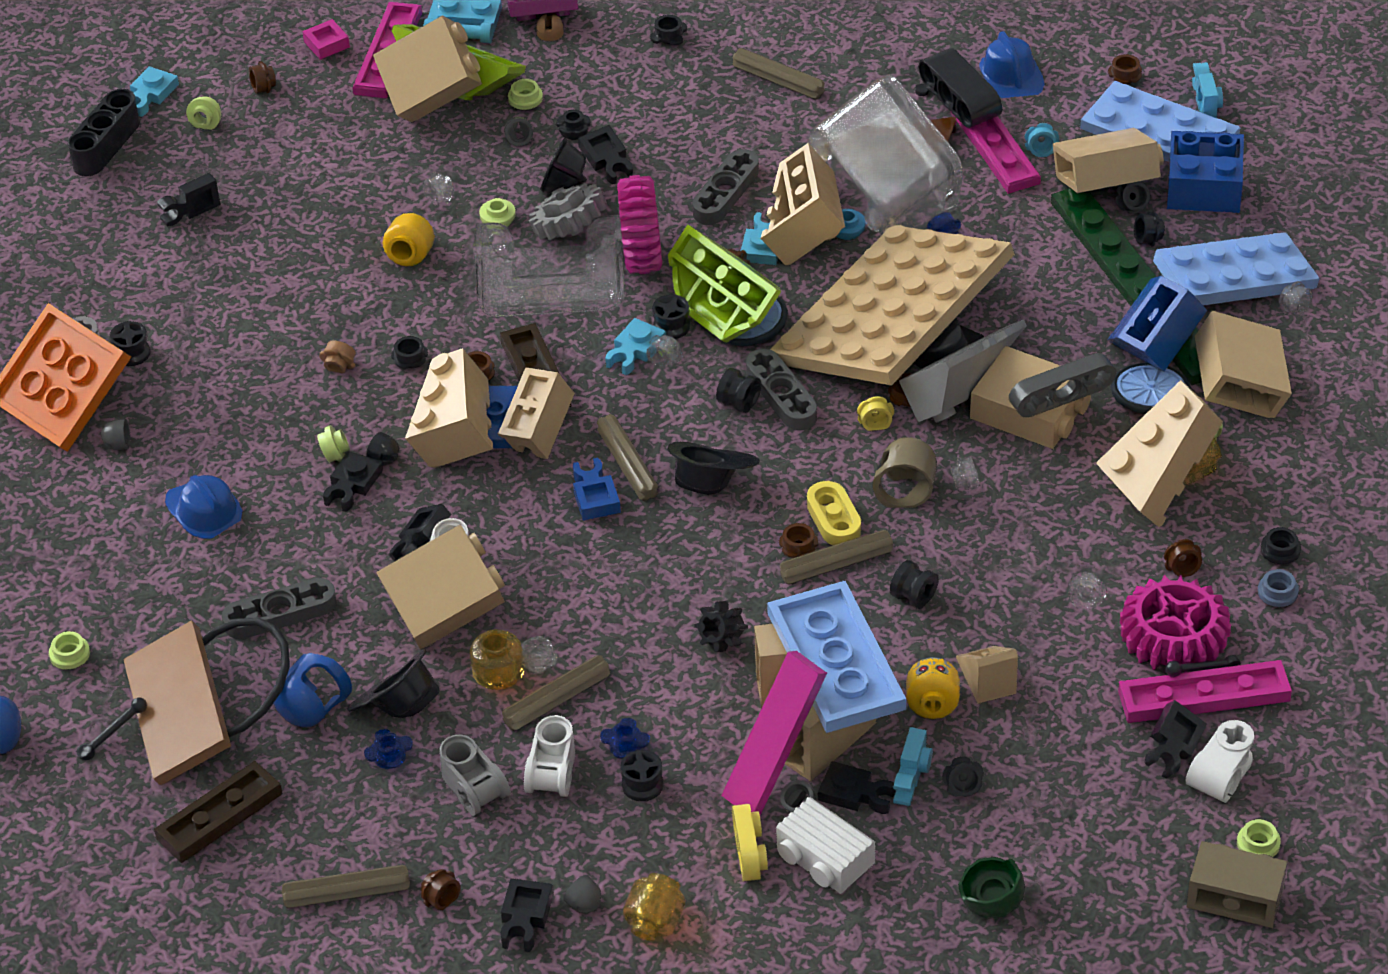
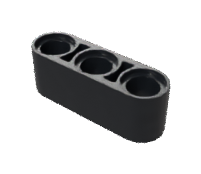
(960, 88)
(103, 132)

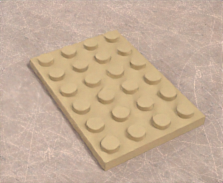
(892, 304)

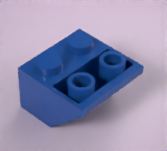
(1205, 171)
(1158, 322)

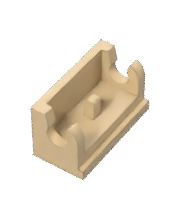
(536, 412)

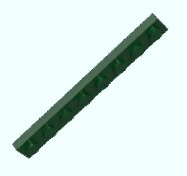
(1117, 260)

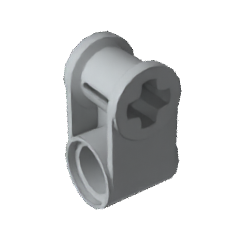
(471, 773)

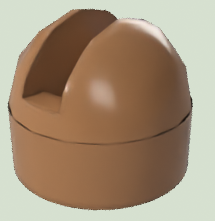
(549, 34)

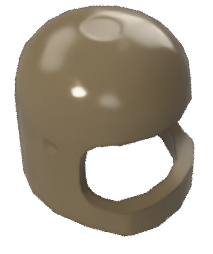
(907, 460)

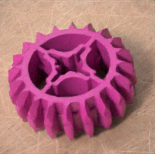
(639, 224)
(1177, 614)

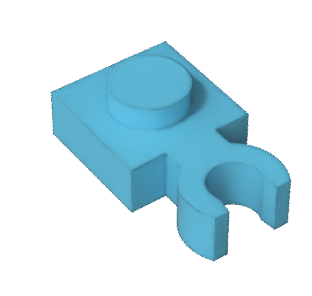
(152, 86)
(1207, 94)
(755, 248)
(632, 344)
(913, 761)

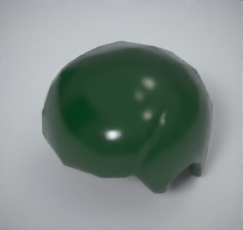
(992, 887)

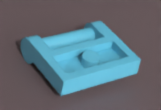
(476, 16)

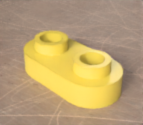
(837, 520)
(746, 829)

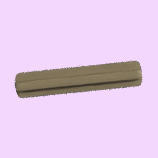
(778, 73)
(627, 457)
(836, 557)
(555, 692)
(345, 886)

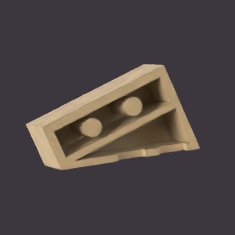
(804, 208)
(451, 411)
(1160, 451)

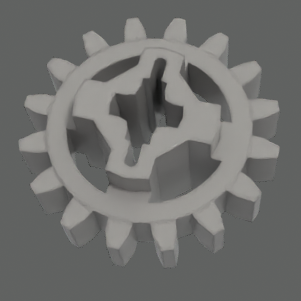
(567, 211)

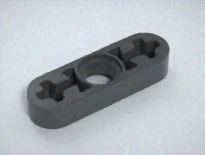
(725, 175)
(782, 376)
(1085, 378)
(287, 595)

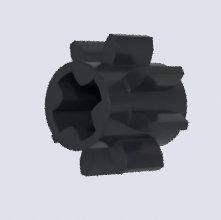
(721, 626)

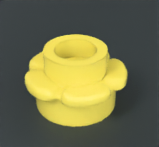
(875, 420)

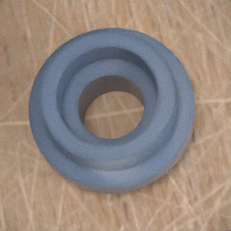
(1278, 588)

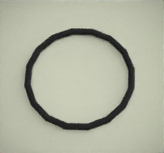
(283, 670)

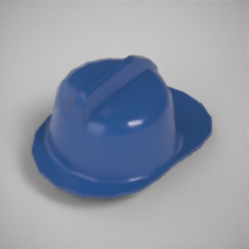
(1011, 68)
(204, 506)

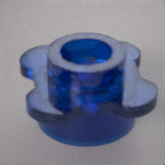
(622, 746)
(388, 757)

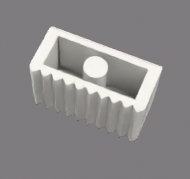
(824, 845)

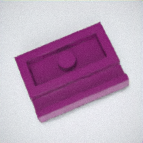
(528, 9)

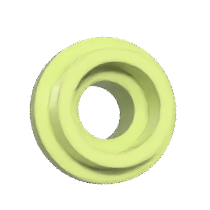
(525, 94)
(209, 108)
(497, 211)
(333, 444)
(69, 650)
(1261, 831)

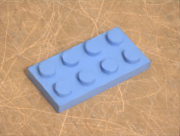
(1156, 117)
(1236, 268)
(835, 636)

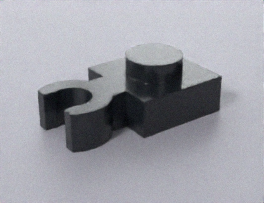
(605, 150)
(194, 199)
(351, 476)
(418, 530)
(1177, 736)
(851, 786)
(523, 908)

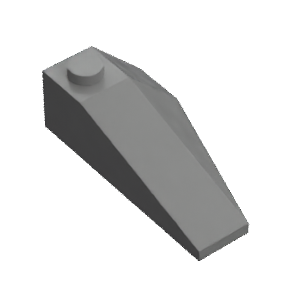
(951, 380)

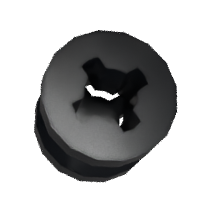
(672, 315)
(131, 339)
(738, 390)
(914, 584)
(649, 768)

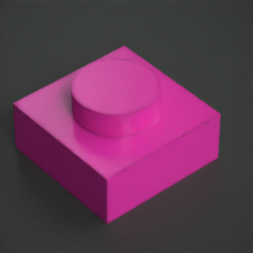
(326, 39)

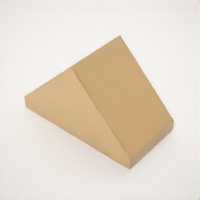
(990, 672)

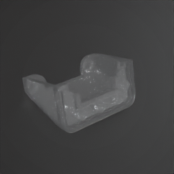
(891, 156)
(549, 277)

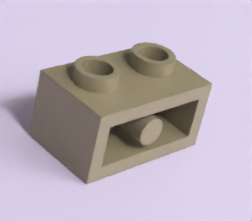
(1237, 884)

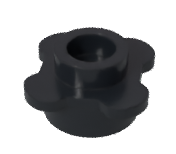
(668, 30)

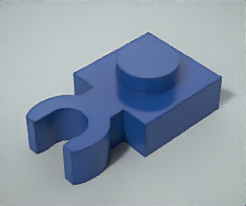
(594, 492)

